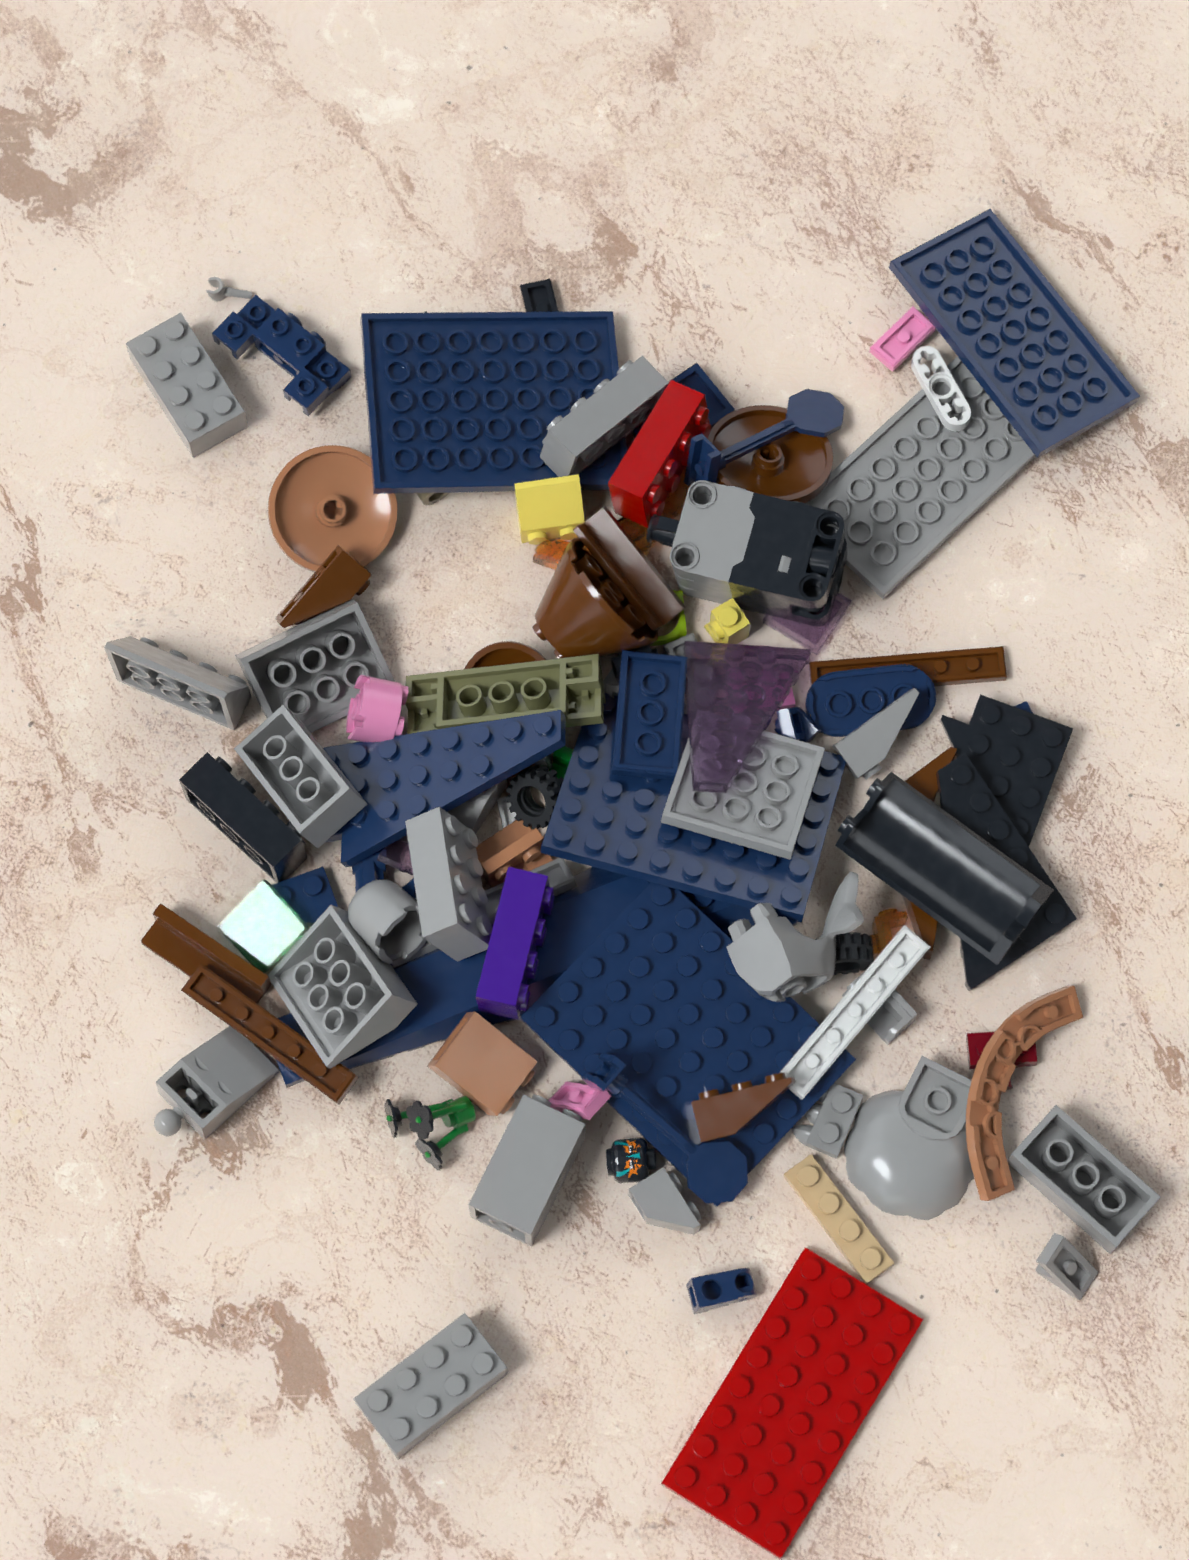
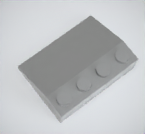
(315, 666)
(178, 680)
(340, 989)

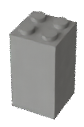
(528, 1169)

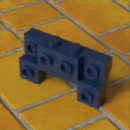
(289, 346)

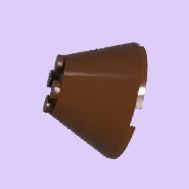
(587, 611)

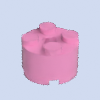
(376, 710)

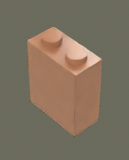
(483, 1064)

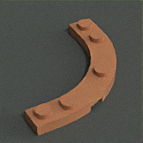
(992, 1079)

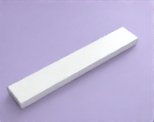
(854, 1010)

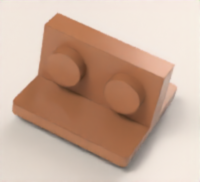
(511, 847)

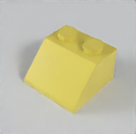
(549, 509)

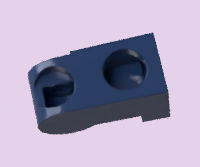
(720, 1289)

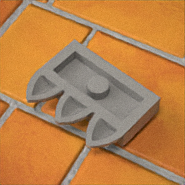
(830, 1120)

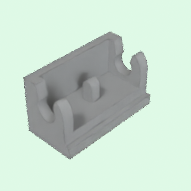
(892, 1016)

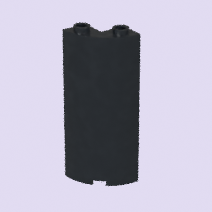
(943, 867)

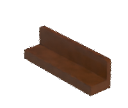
(629, 569)
(188, 946)

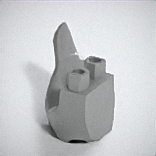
(783, 961)

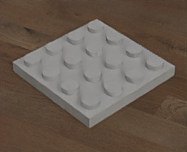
(761, 805)

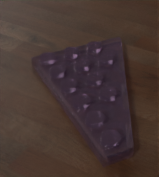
(731, 703)

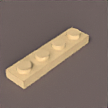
(838, 1219)

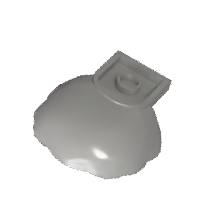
(913, 1144)

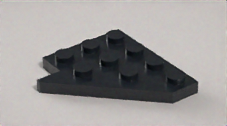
(1013, 755)

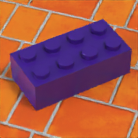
(513, 943)

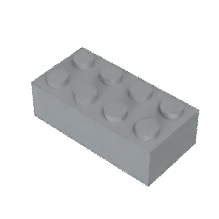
(187, 385)
(602, 418)
(300, 776)
(448, 884)
(1083, 1179)
(431, 1385)

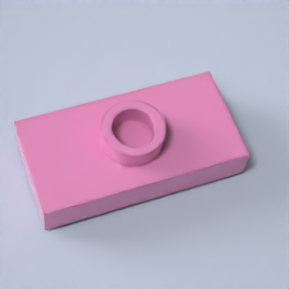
(902, 339)
(579, 1099)

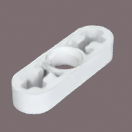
(941, 374)

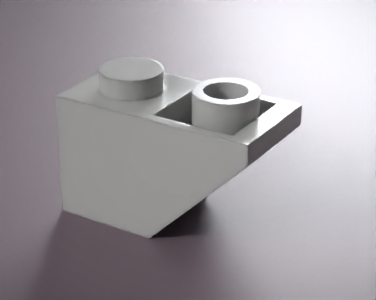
(662, 1204)

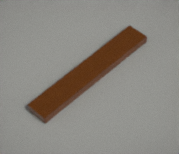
(941, 667)
(268, 1033)

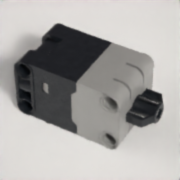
(757, 550)

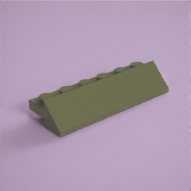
(507, 692)

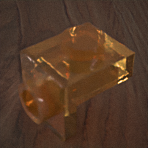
(881, 927)

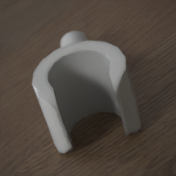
(224, 291)

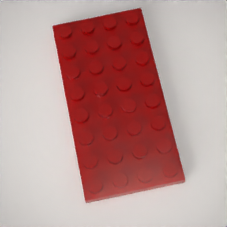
(792, 1403)

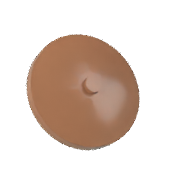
(328, 502)

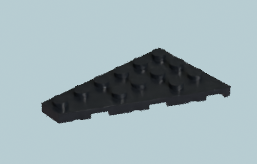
(975, 806)

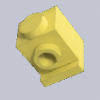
(728, 624)

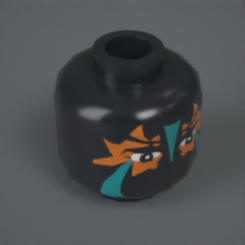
(630, 1160)

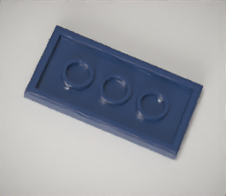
(649, 715)

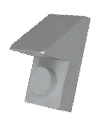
(1065, 1267)

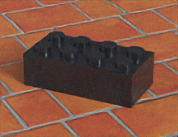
(243, 817)

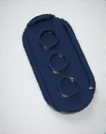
(849, 698)

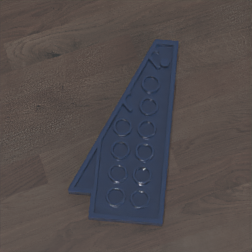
(434, 771)

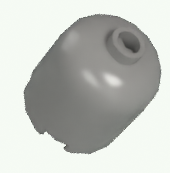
(386, 920)

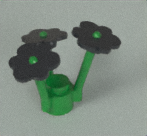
(454, 1114)

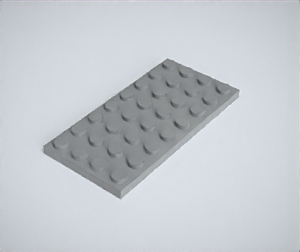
(920, 481)

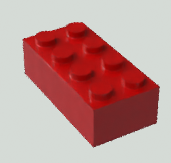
(659, 454)

